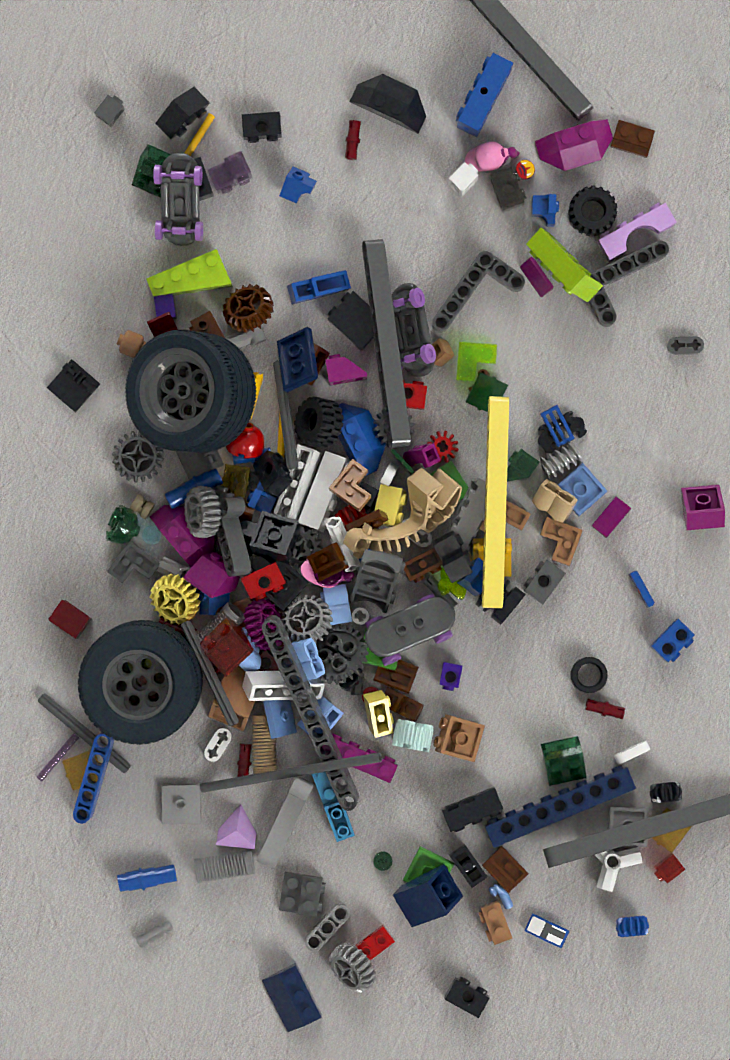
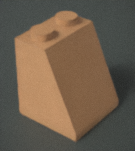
(241, 705)

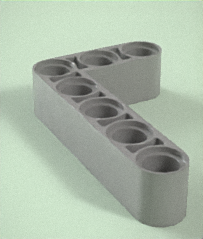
(285, 822)

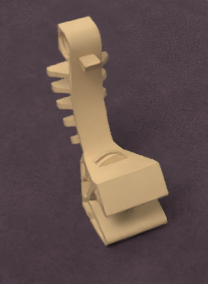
(431, 504)

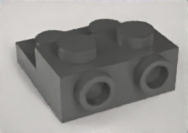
(301, 894)

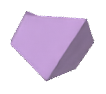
(237, 831)

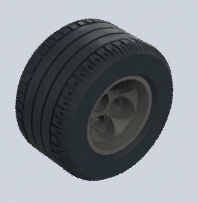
(162, 394)
(111, 707)

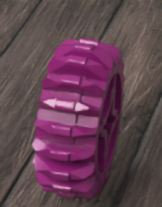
(254, 618)

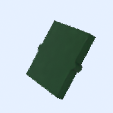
(483, 388)
(401, 461)

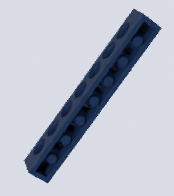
(624, 785)

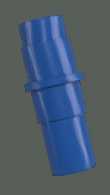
(178, 495)
(146, 878)

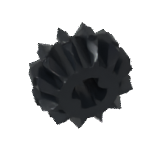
(665, 792)

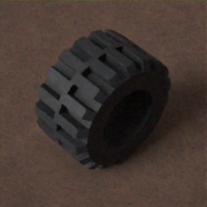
(592, 194)
(318, 422)

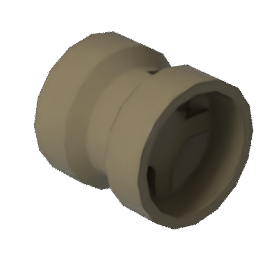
(142, 506)

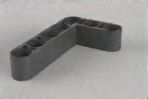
(618, 273)
(471, 286)

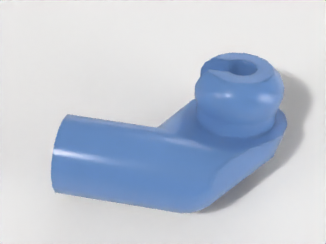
(503, 894)

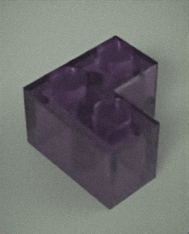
(230, 173)

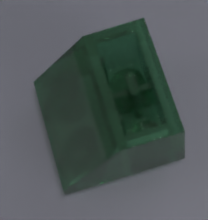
(144, 172)
(520, 466)
(563, 760)

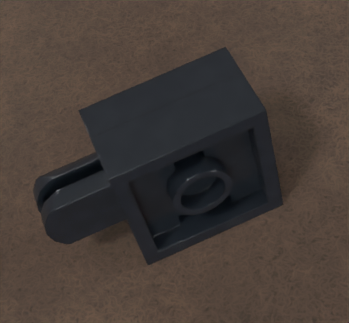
(272, 536)
(292, 588)

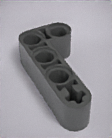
(231, 537)

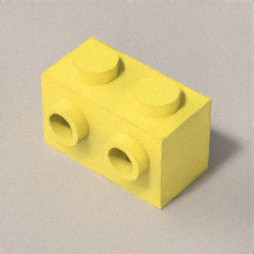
(391, 501)
(378, 713)

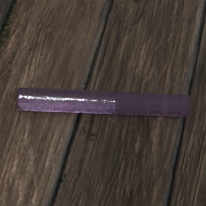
(57, 757)

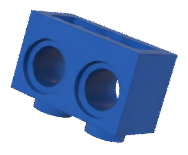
(669, 636)

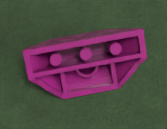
(575, 145)
(174, 527)

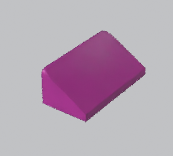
(536, 277)
(611, 517)

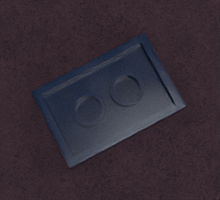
(297, 359)

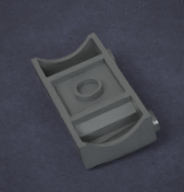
(377, 578)

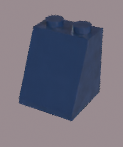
(428, 896)

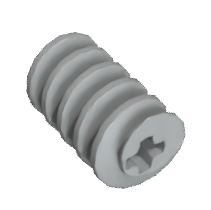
(560, 460)

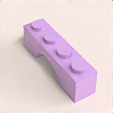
(657, 220)

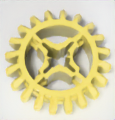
(175, 599)

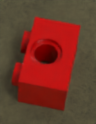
(418, 398)
(251, 581)
(376, 942)

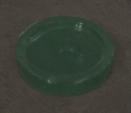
(382, 860)

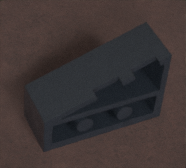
(472, 809)

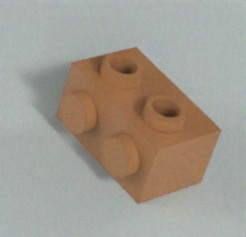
(496, 922)

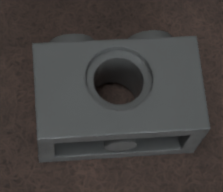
(554, 576)

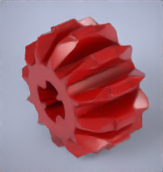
(448, 443)
(350, 514)

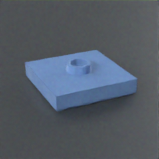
(583, 487)
(279, 718)

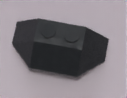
(391, 101)

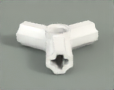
(338, 532)
(609, 874)

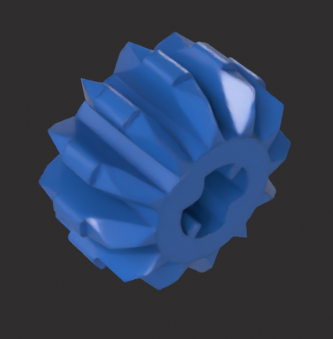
(632, 926)

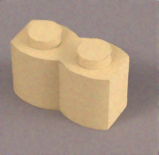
(554, 501)

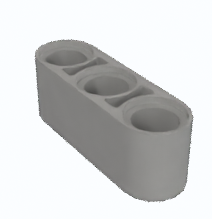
(324, 936)

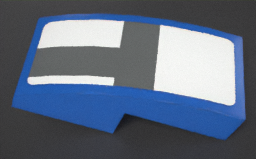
(547, 930)

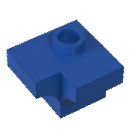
(296, 184)
(545, 207)
(261, 500)
(474, 581)
(209, 605)

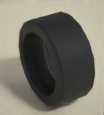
(603, 675)

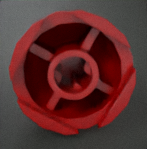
(248, 443)

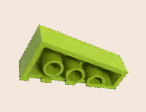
(563, 265)
(192, 276)

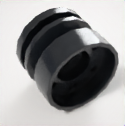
(510, 601)

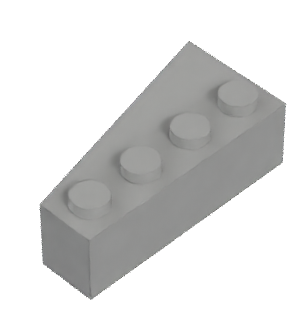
(469, 512)

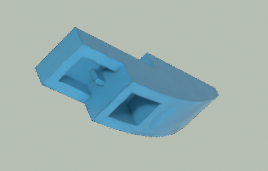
(336, 814)

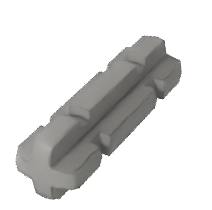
(154, 934)

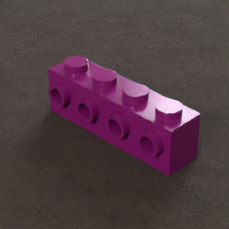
(383, 770)

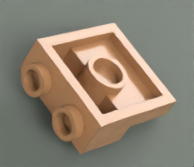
(458, 737)

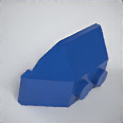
(359, 438)

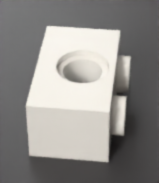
(463, 178)

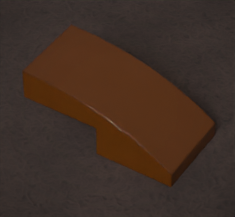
(404, 705)

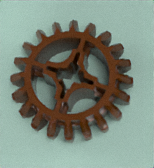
(248, 308)

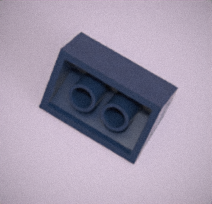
(292, 998)

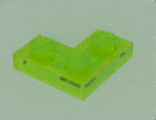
(469, 355)

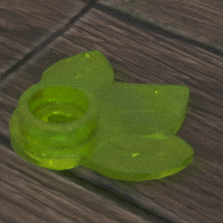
(446, 586)

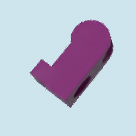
(422, 454)

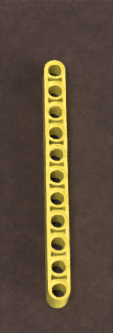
(495, 502)

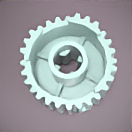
(412, 735)

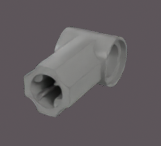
(250, 338)
(169, 566)

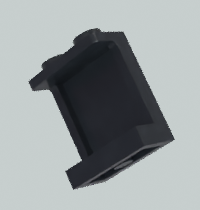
(353, 320)

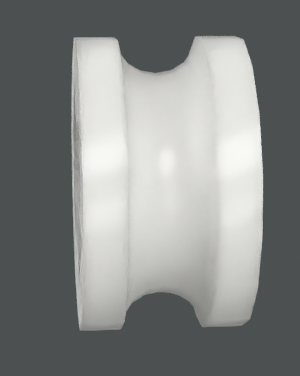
(364, 611)

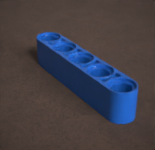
(90, 785)

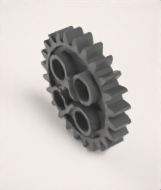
(346, 640)

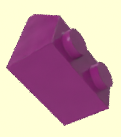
(342, 370)
(703, 507)
(211, 576)

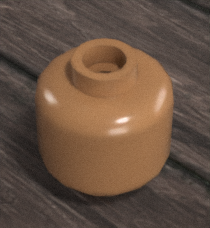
(130, 343)

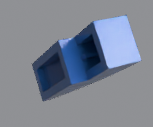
(318, 287)

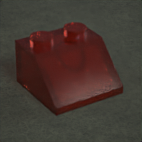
(226, 646)

